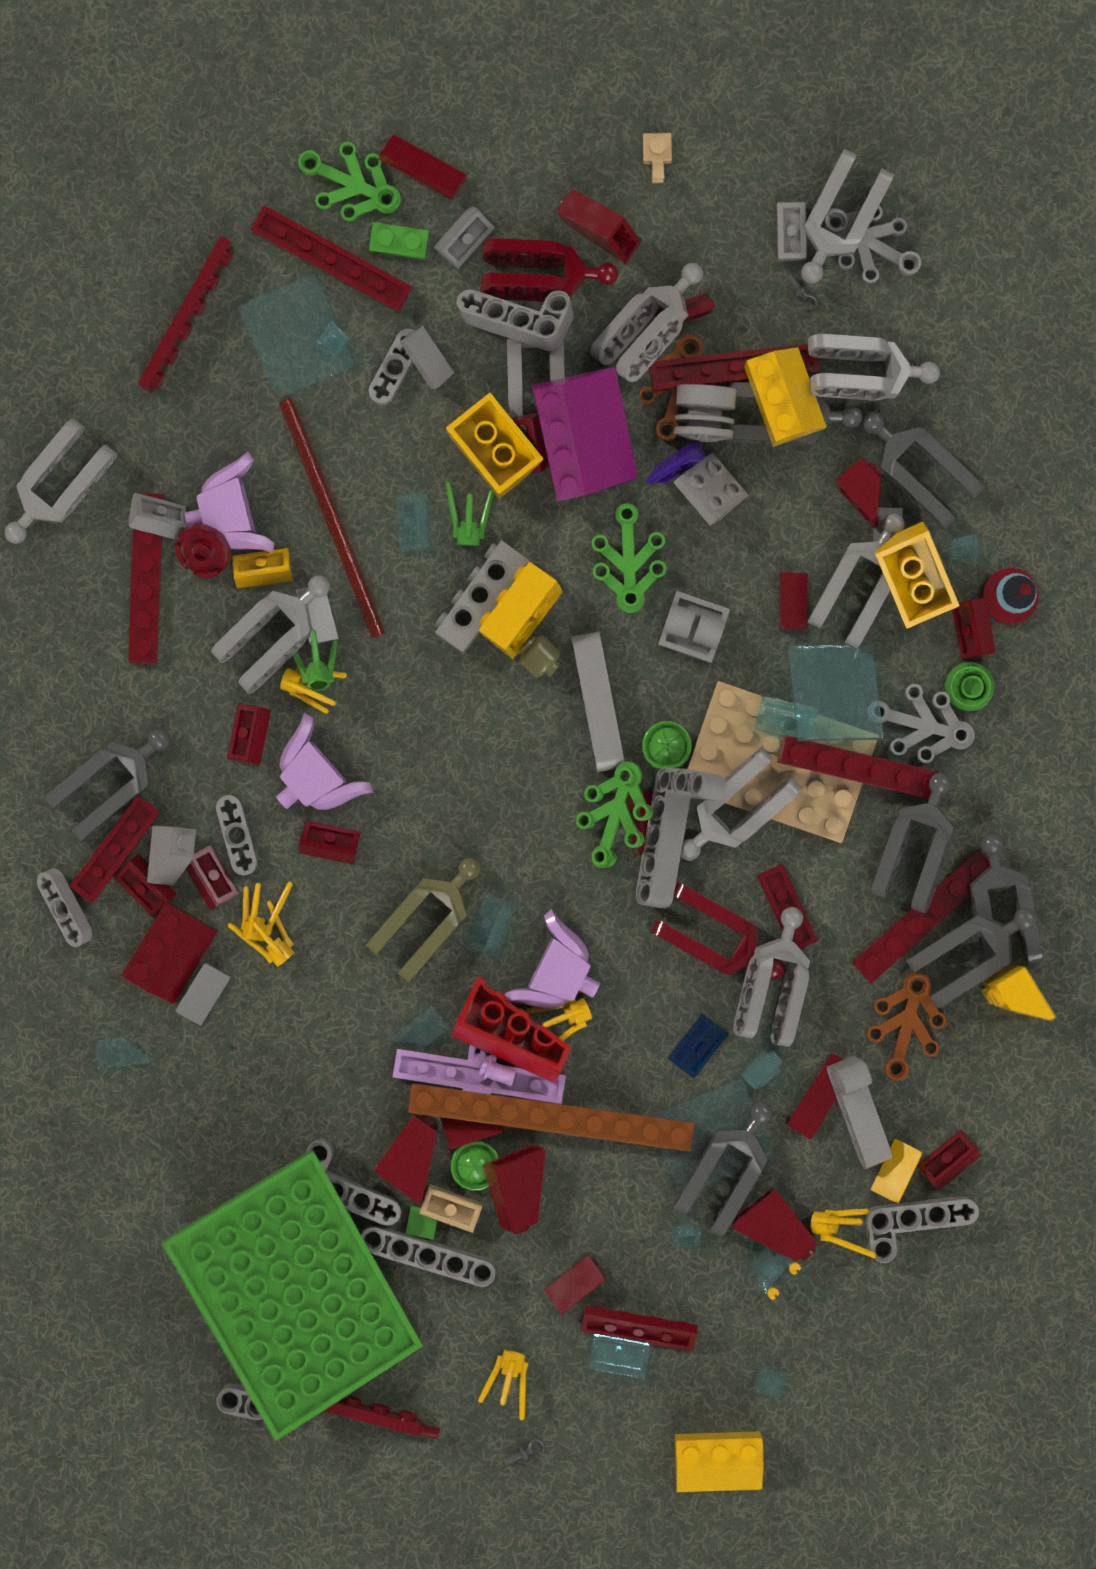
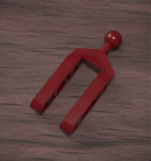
(540, 254)
(744, 950)

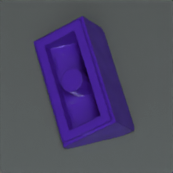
(676, 463)

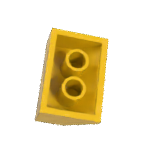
(784, 395)
(494, 445)
(916, 575)
(520, 609)
(1016, 991)
(719, 1461)

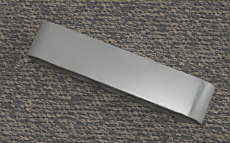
(598, 701)
(439, 1265)

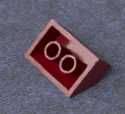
(169, 953)

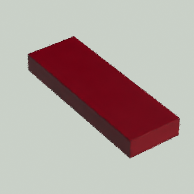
(422, 166)
(782, 895)
(815, 1102)

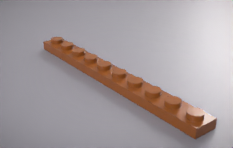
(551, 1117)

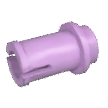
(496, 1072)

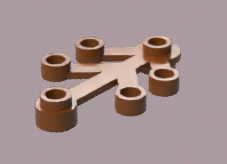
(672, 408)
(907, 1020)

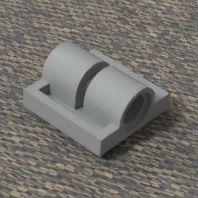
(711, 489)
(694, 627)

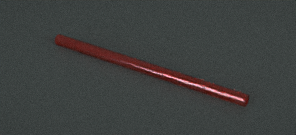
(331, 517)

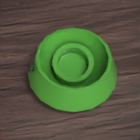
(977, 690)
(666, 745)
(468, 1165)

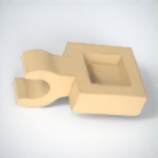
(657, 152)

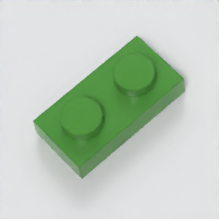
(399, 241)

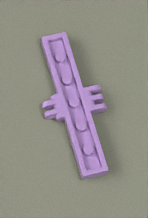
(464, 1075)

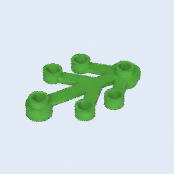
(353, 184)
(628, 563)
(616, 810)

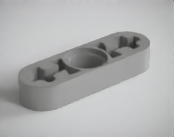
(378, 382)
(224, 816)
(79, 921)

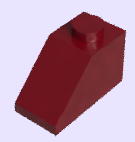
(862, 489)

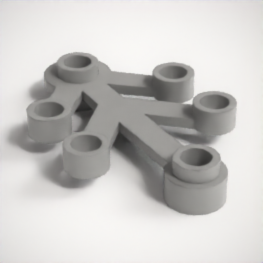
(870, 242)
(927, 725)

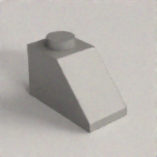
(170, 853)

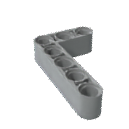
(667, 828)

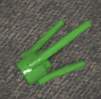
(468, 533)
(317, 675)

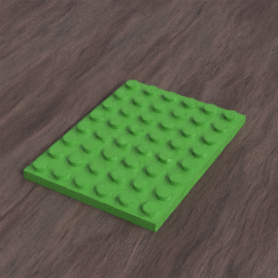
(292, 1294)

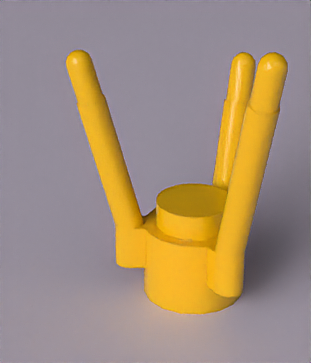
(293, 684)
(249, 931)
(278, 950)
(577, 1013)
(828, 1222)
(511, 1364)

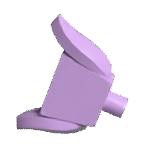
(226, 507)
(312, 775)
(559, 972)

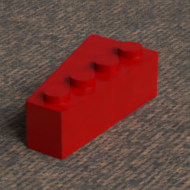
(509, 1033)

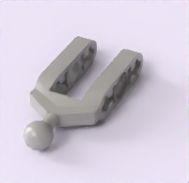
(825, 241)
(675, 313)
(864, 349)
(514, 363)
(38, 509)
(891, 525)
(295, 609)
(716, 830)
(792, 989)

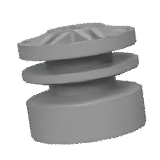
(705, 412)

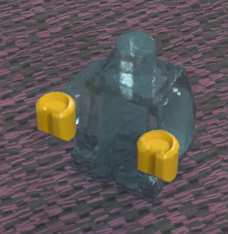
(769, 1267)

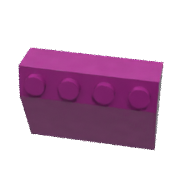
(584, 433)

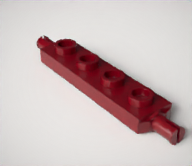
(379, 1415)

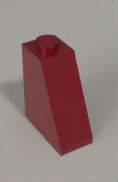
(599, 225)
(409, 1157)
(517, 1187)
(776, 1227)

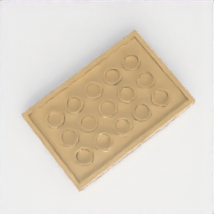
(730, 738)

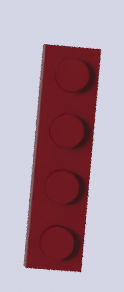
(115, 849)
(639, 1328)

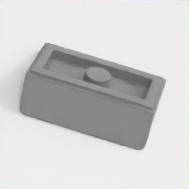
(464, 237)
(427, 357)
(157, 516)
(321, 618)
(202, 994)

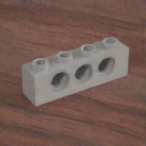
(462, 636)

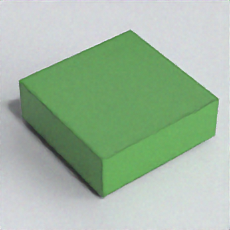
(420, 1225)

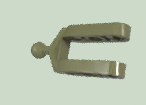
(446, 892)

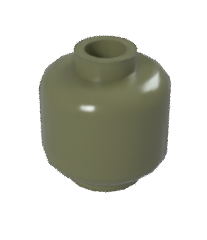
(539, 656)

